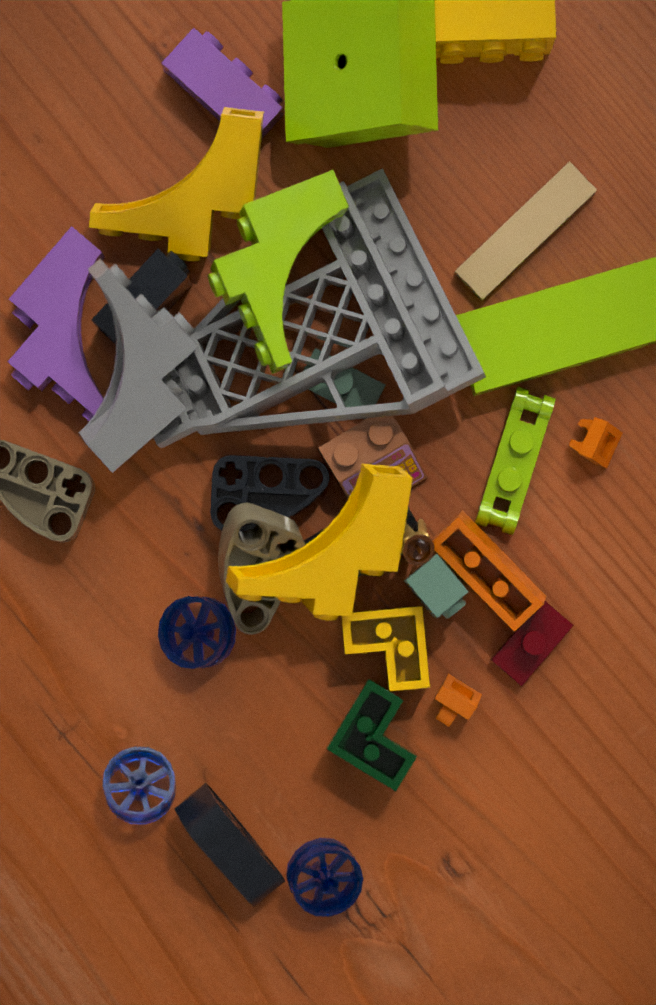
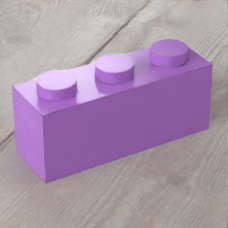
(219, 82)

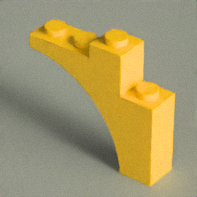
(186, 210)
(326, 570)

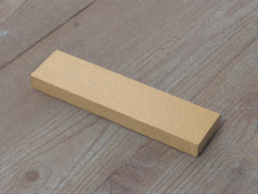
(525, 231)

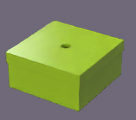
(358, 70)

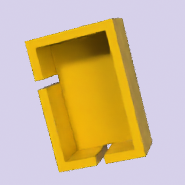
(494, 29)

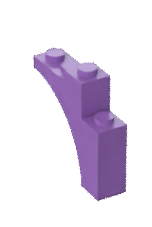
(55, 301)

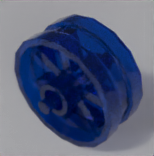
(196, 632)
(139, 785)
(324, 877)

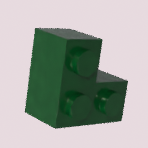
(362, 738)

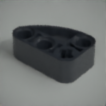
(285, 499)
(229, 844)

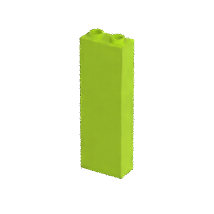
(563, 326)

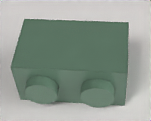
(437, 588)

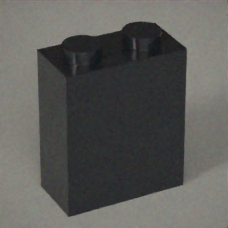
(160, 280)

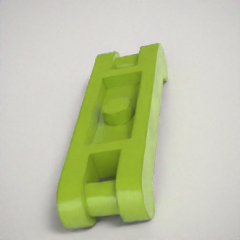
(515, 460)

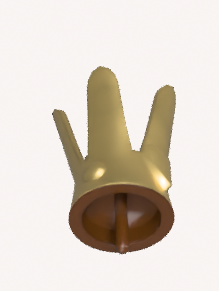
(417, 546)

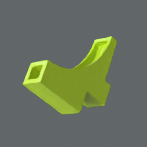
(258, 274)

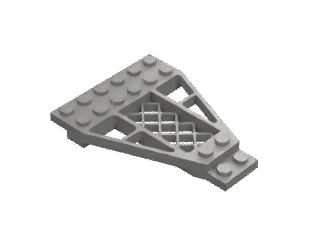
(399, 303)

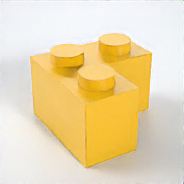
(398, 634)

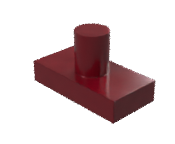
(532, 643)

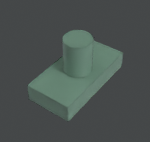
(353, 386)

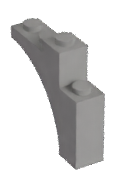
(141, 392)

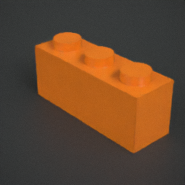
(488, 571)

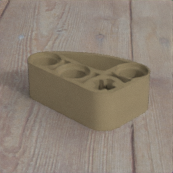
(39, 503)
(253, 548)

